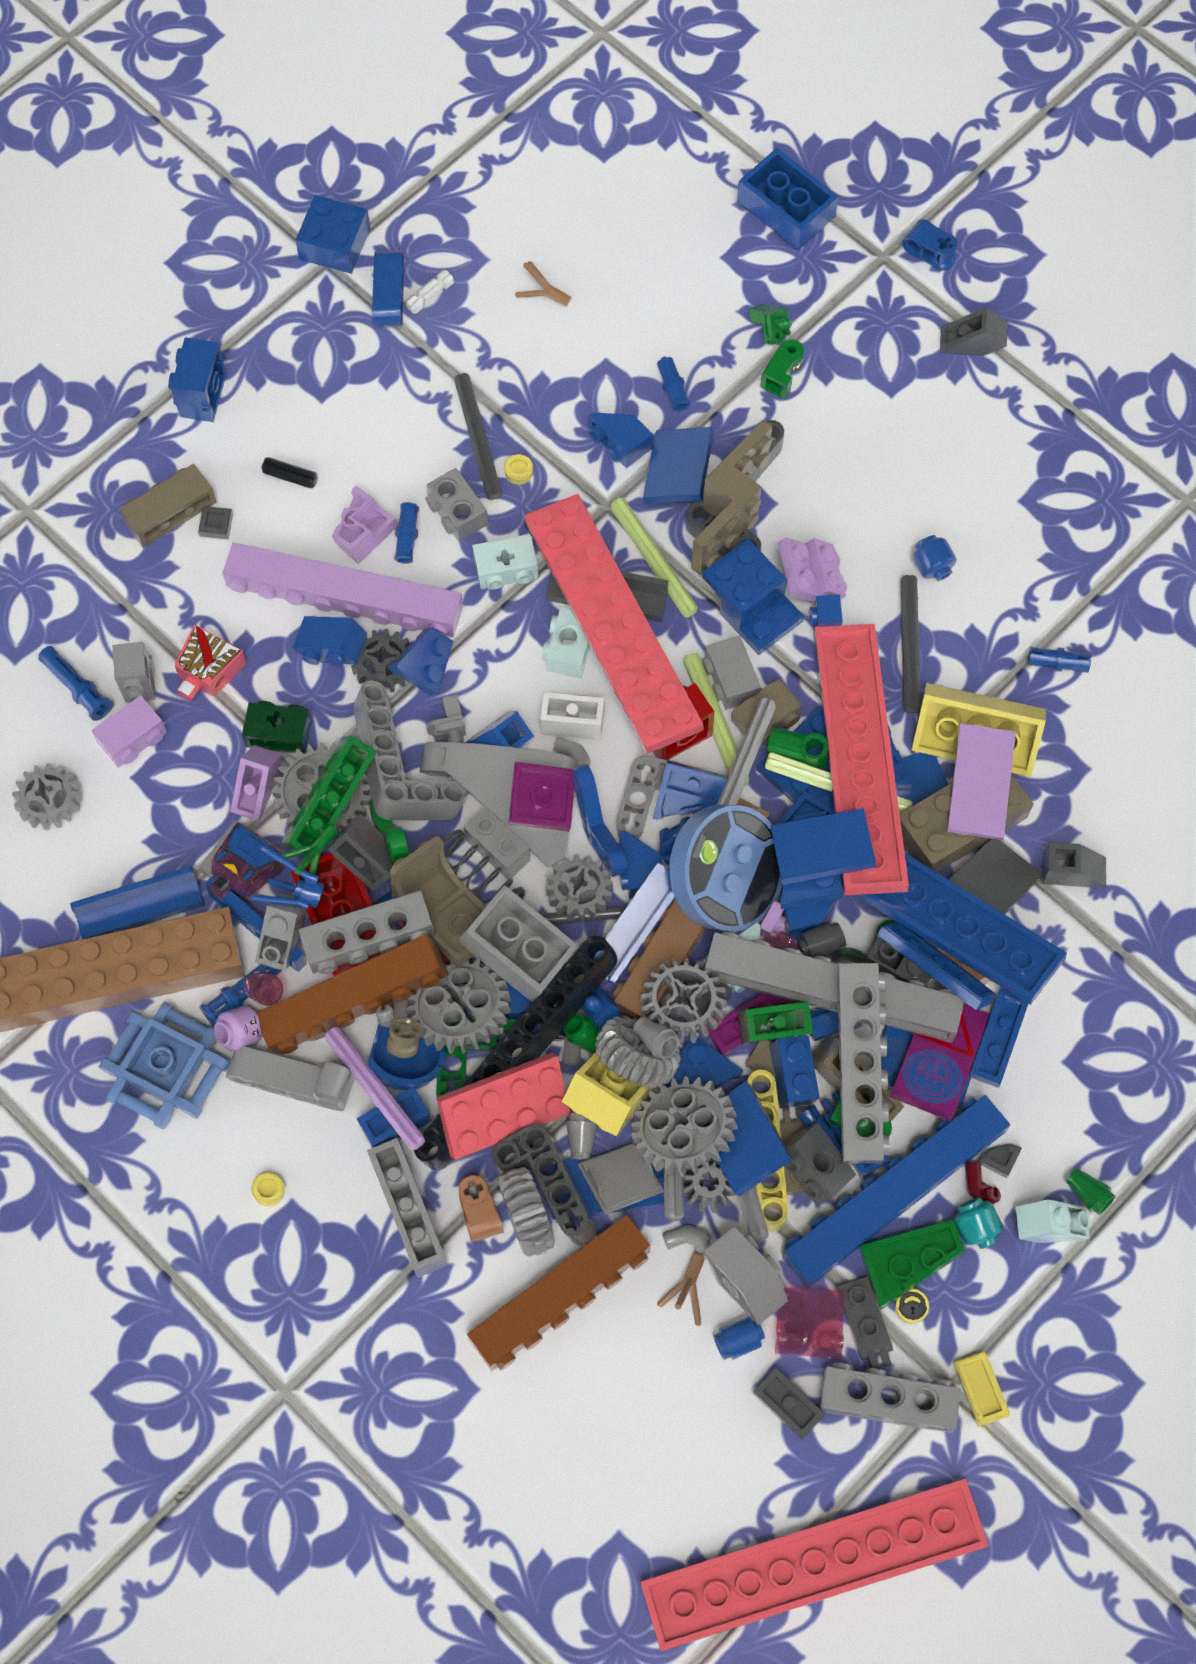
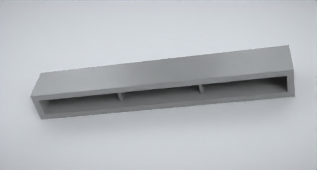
(815, 980)

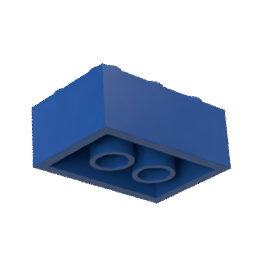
(787, 198)

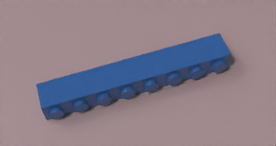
(895, 1191)

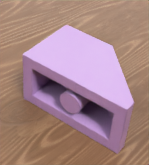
(255, 782)

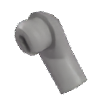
(389, 1014)

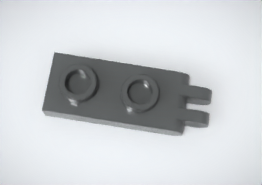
(866, 1322)

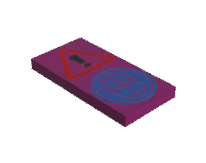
(938, 1069)

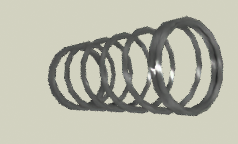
(455, 845)

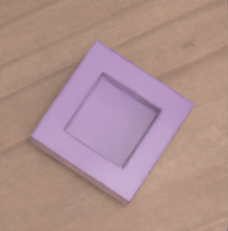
(773, 920)

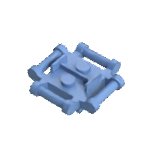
(163, 1064)

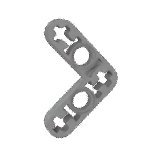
(653, 779)

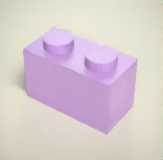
(129, 731)

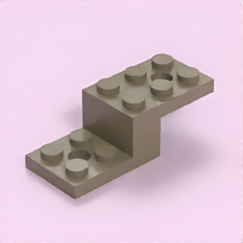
(732, 497)

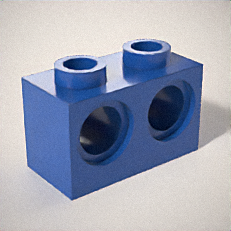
(377, 1127)

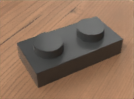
(788, 1403)

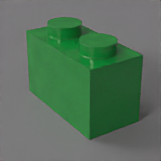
(775, 1022)

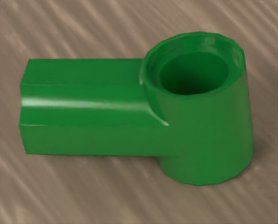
(797, 745)

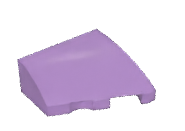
(363, 526)

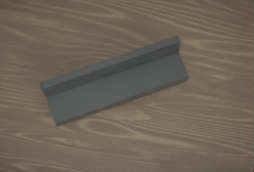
(648, 591)

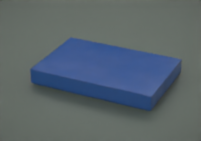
(678, 465)
(823, 846)
(756, 1146)

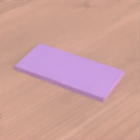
(981, 781)

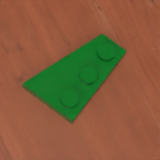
(909, 1259)

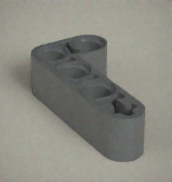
(554, 1185)

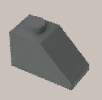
(974, 334)
(363, 852)

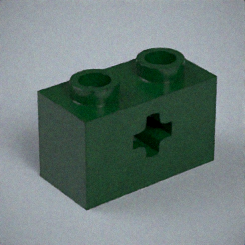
(276, 727)

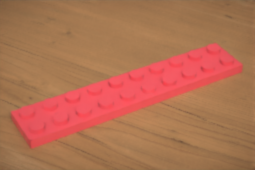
(613, 624)
(861, 750)
(813, 1564)

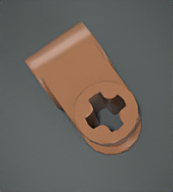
(479, 1214)

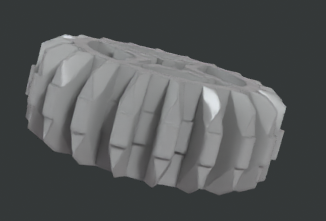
(703, 985)
(630, 1057)
(526, 1211)

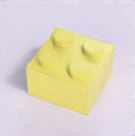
(604, 1096)

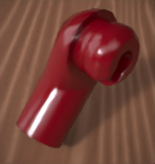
(978, 1188)

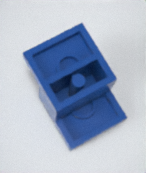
(753, 596)

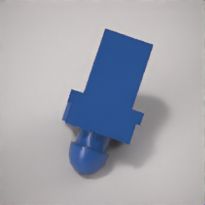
(600, 1008)

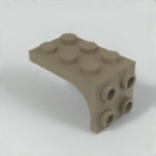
(447, 899)

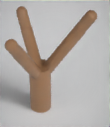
(549, 290)
(687, 1283)

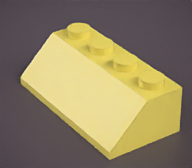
(947, 707)

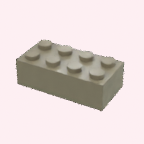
(927, 822)

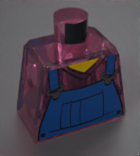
(241, 864)

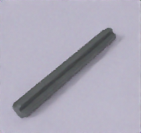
(478, 436)
(910, 644)

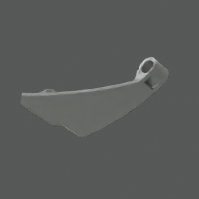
(488, 776)

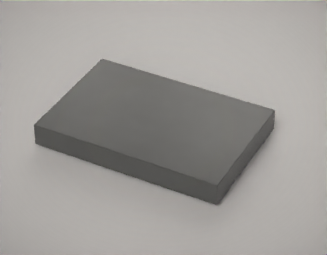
(997, 876)

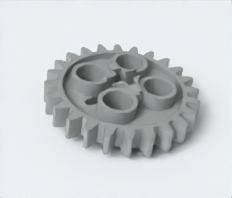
(293, 792)
(482, 987)
(684, 1126)

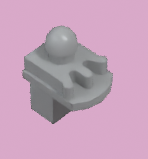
(450, 727)

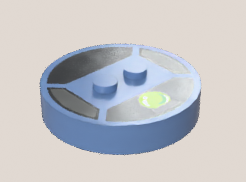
(725, 868)

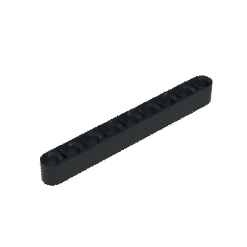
(521, 1033)

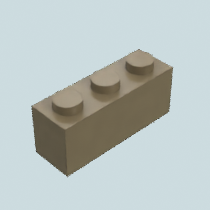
(167, 505)

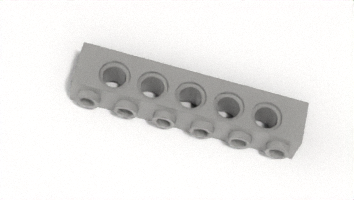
(853, 978)

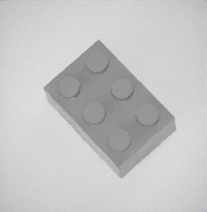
(518, 943)

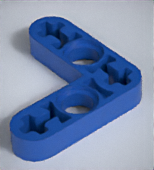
(593, 824)

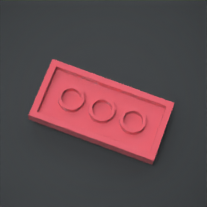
(502, 1105)

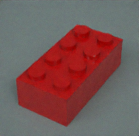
(340, 896)

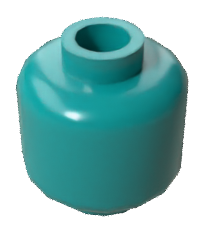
(978, 1222)

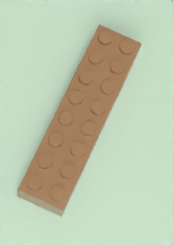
(119, 968)

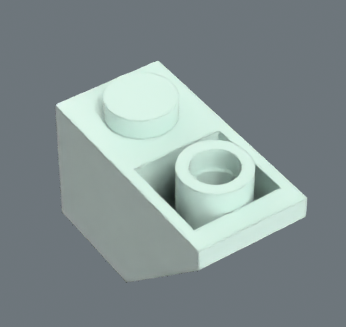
(1052, 1222)

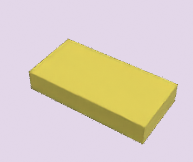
(981, 1389)

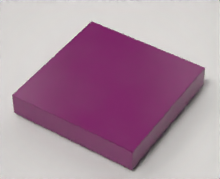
(541, 797)

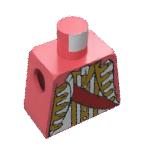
(206, 664)

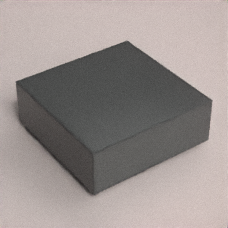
(215, 522)

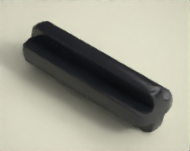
(289, 472)

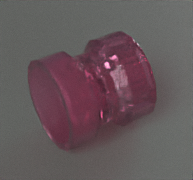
(267, 992)

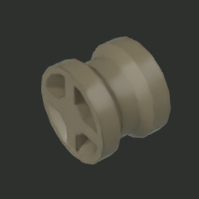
(404, 1037)

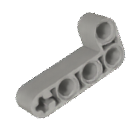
(320, 1086)

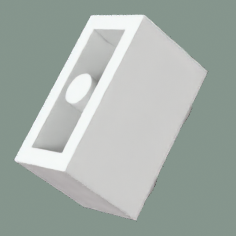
(572, 715)

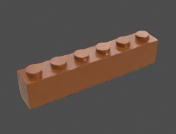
(352, 994)
(559, 1293)

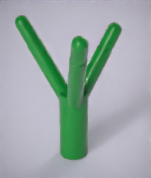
(314, 850)

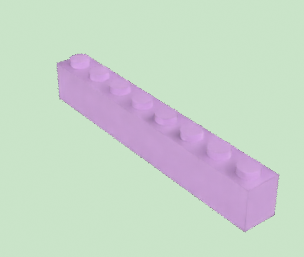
(342, 589)

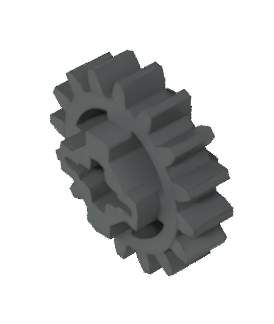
(371, 657)

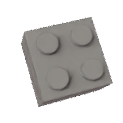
(747, 1274)

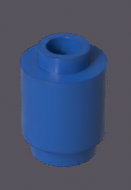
(739, 1338)

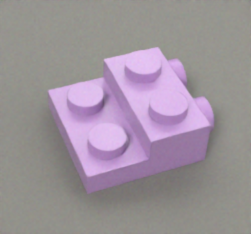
(811, 569)

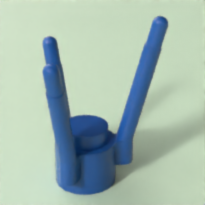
(306, 891)

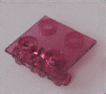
(811, 1323)

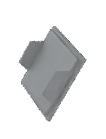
(619, 1178)

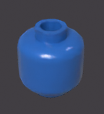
(934, 558)

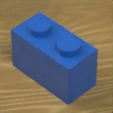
(329, 640)
(794, 1071)

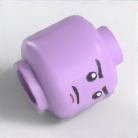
(237, 1028)

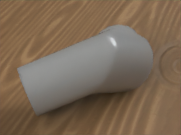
(573, 750)
(688, 1234)

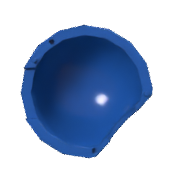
(404, 1072)

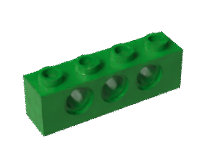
(329, 792)

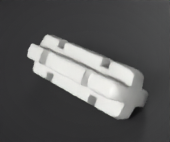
(429, 291)

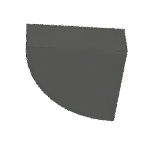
(1001, 1159)

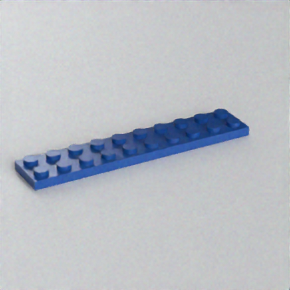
(961, 924)

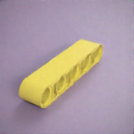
(777, 1196)

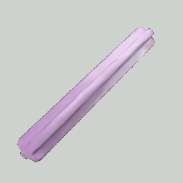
(375, 1088)

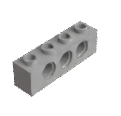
(349, 927)
(407, 1208)
(837, 1400)

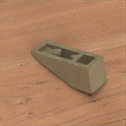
(828, 1066)

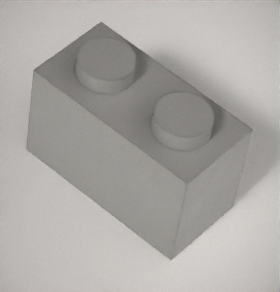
(731, 672)

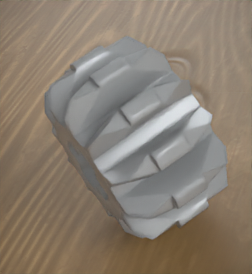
(701, 1194)

